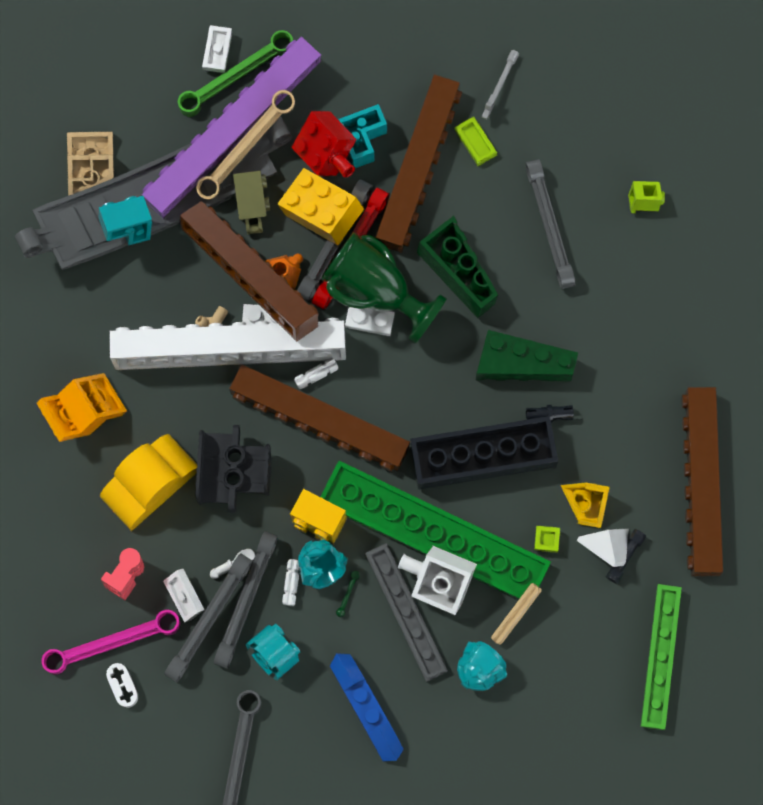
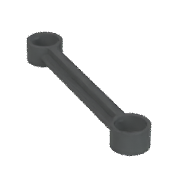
(563, 268)
(311, 281)
(228, 645)
(181, 661)
(240, 750)

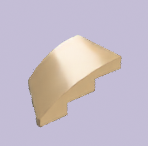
(89, 159)

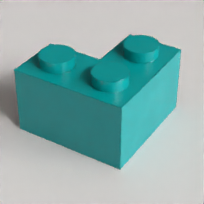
(364, 126)
(126, 219)

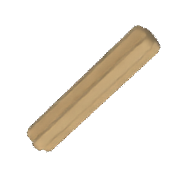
(516, 613)

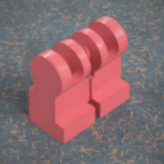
(122, 579)

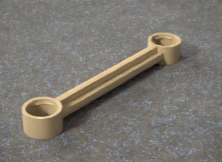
(245, 144)

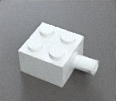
(441, 578)

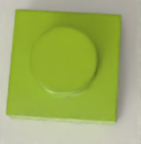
(547, 539)

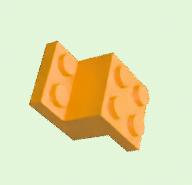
(81, 407)

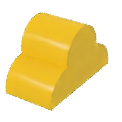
(147, 480)

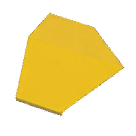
(587, 502)

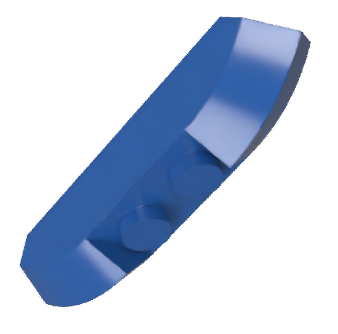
(366, 707)

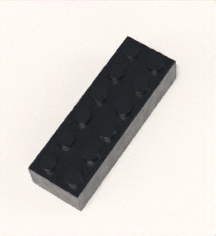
(484, 452)

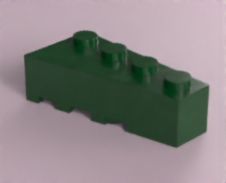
(458, 266)
(523, 360)

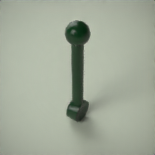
(355, 575)

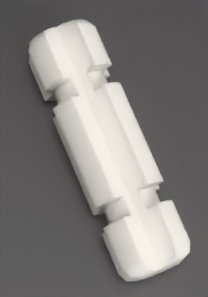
(316, 373)
(291, 583)

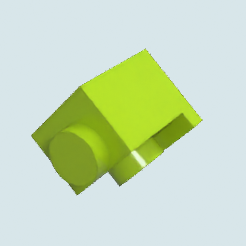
(645, 196)

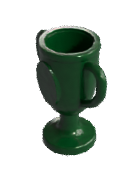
(368, 277)

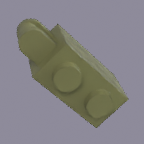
(251, 199)

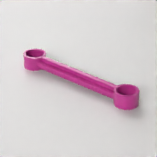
(110, 642)

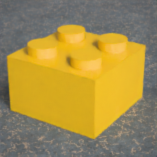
(318, 516)

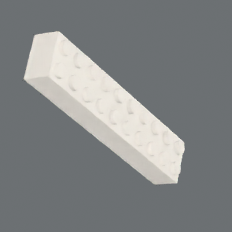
(223, 345)

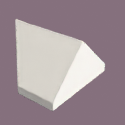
(608, 545)

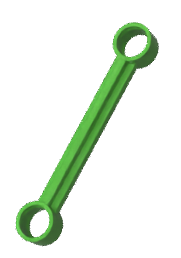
(233, 74)

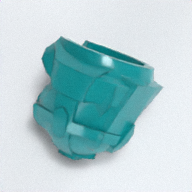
(321, 564)
(480, 667)

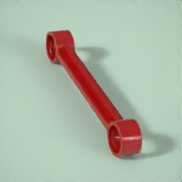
(374, 207)

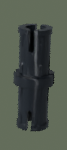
(556, 412)

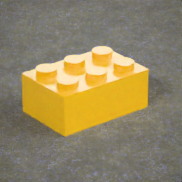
(320, 206)

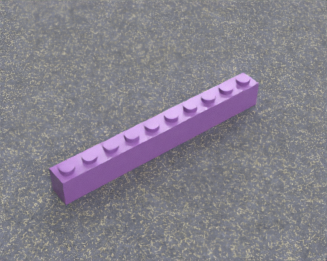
(231, 127)

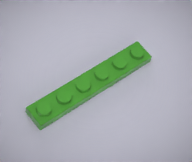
(661, 657)

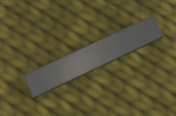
(406, 612)

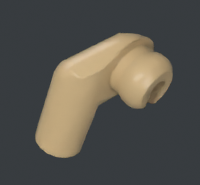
(218, 317)

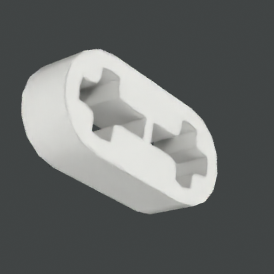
(117, 688)

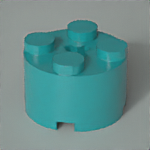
(273, 651)

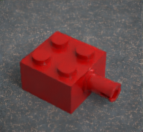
(325, 145)

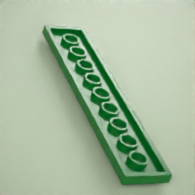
(425, 526)

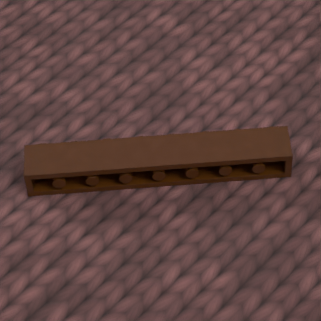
(418, 162)
(250, 271)
(319, 418)
(703, 481)

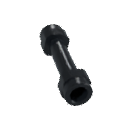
(636, 539)

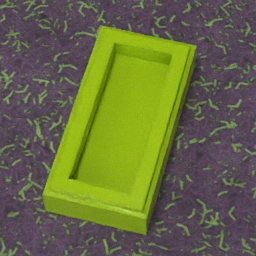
(475, 141)

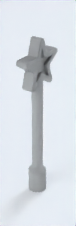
(491, 102)

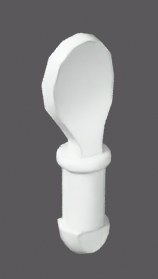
(224, 568)

